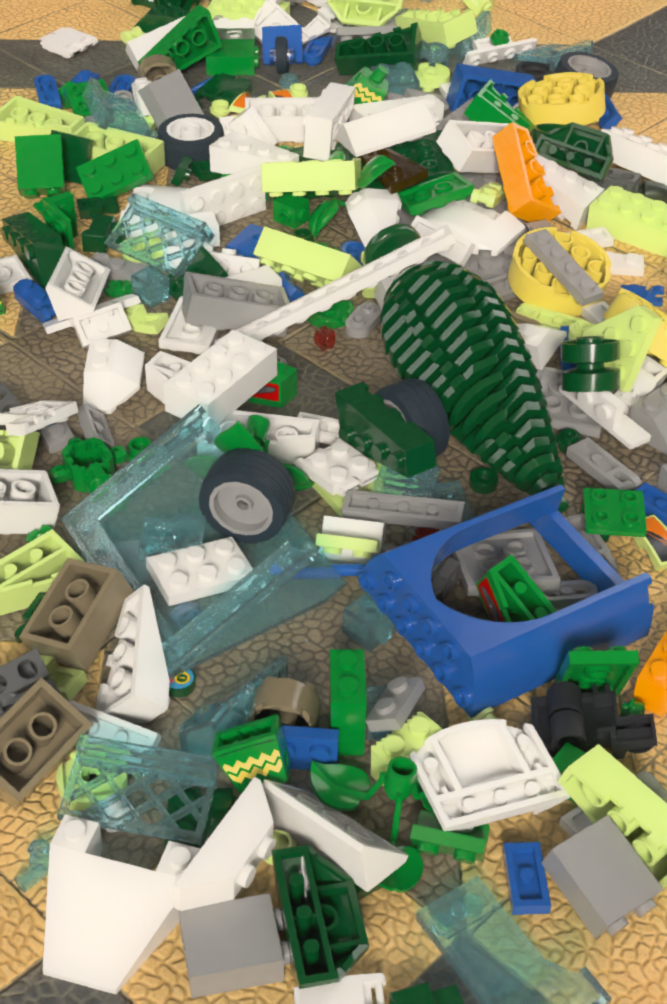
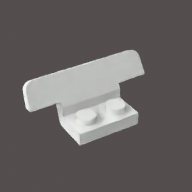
(105, 321)

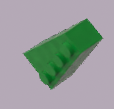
(189, 40)

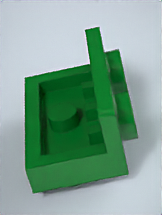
(431, 840)

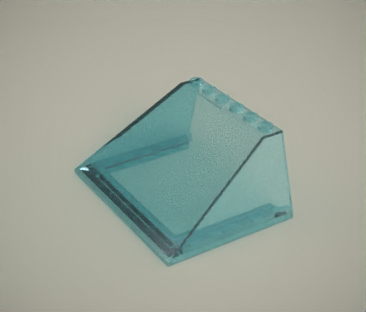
(166, 479)

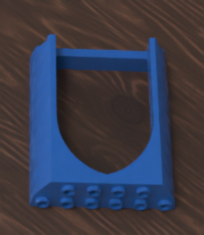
(498, 661)

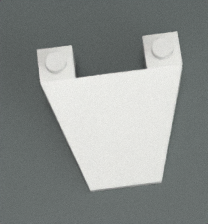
(105, 912)

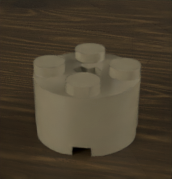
(156, 66)
(289, 698)

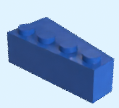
(471, 79)

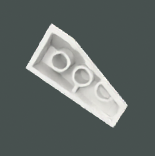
(541, 342)
(138, 672)

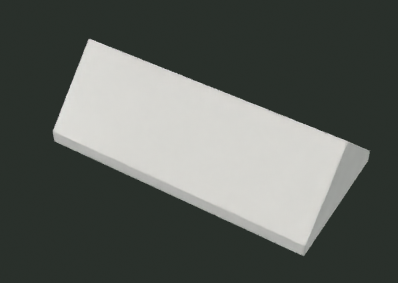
(386, 128)
(76, 285)
(332, 834)

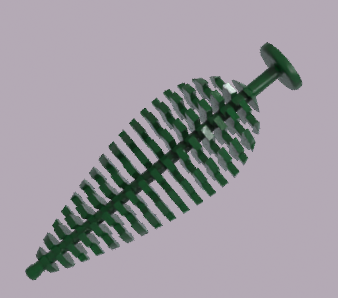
(468, 348)

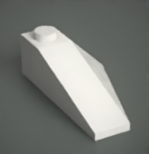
(373, 211)

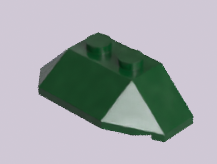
(160, 16)
(578, 150)
(318, 916)

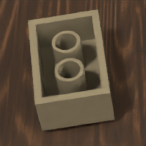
(77, 613)
(35, 740)

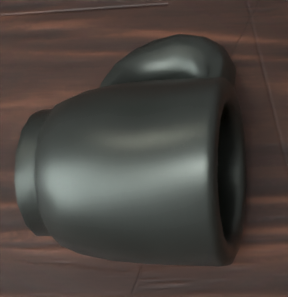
(653, 190)

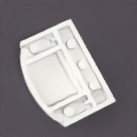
(163, 195)
(478, 225)
(486, 774)

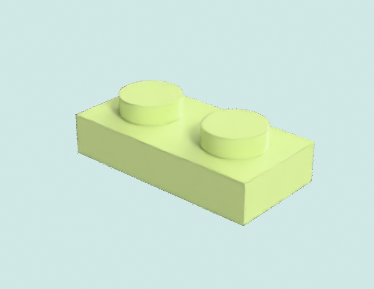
(360, 547)

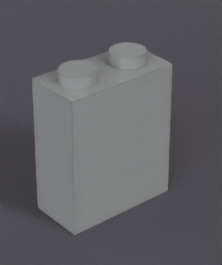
(169, 97)
(602, 877)
(233, 945)

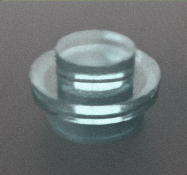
(288, 79)

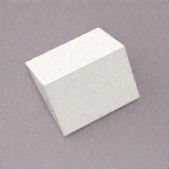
(355, 529)

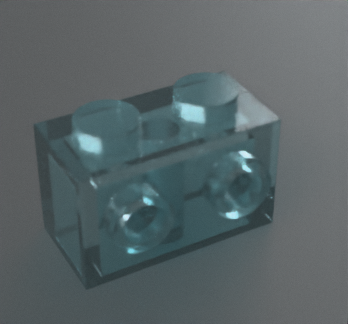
(367, 623)

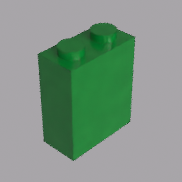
(234, 58)
(40, 165)
(348, 699)

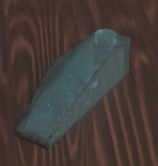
(225, 710)

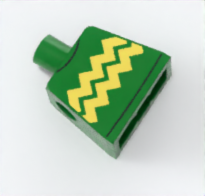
(370, 85)
(253, 751)

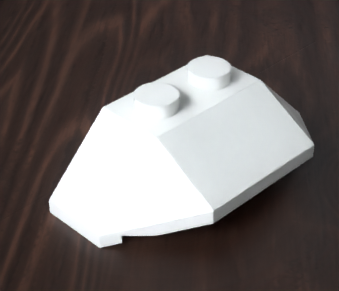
(111, 374)
(230, 853)

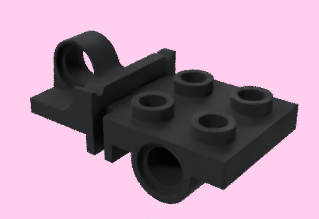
(589, 721)

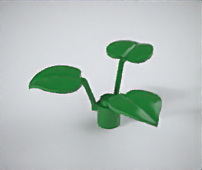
(326, 210)
(254, 437)
(343, 787)

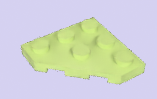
(636, 333)

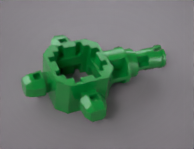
(79, 454)

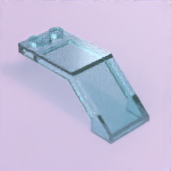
(495, 954)

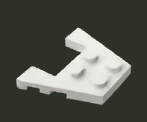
(273, 15)
(36, 415)

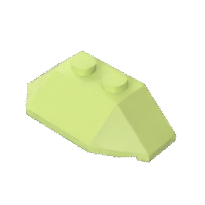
(365, 11)

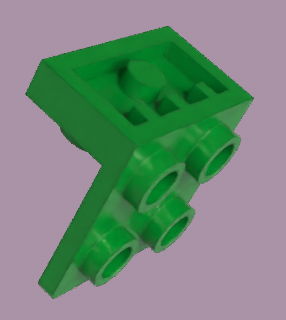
(73, 97)
(61, 217)
(613, 512)

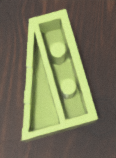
(32, 570)

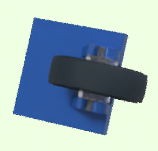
(282, 46)

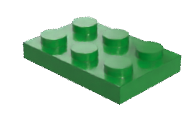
(115, 171)
(435, 193)
(598, 668)

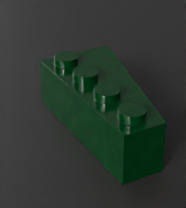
(388, 49)
(34, 244)
(383, 432)

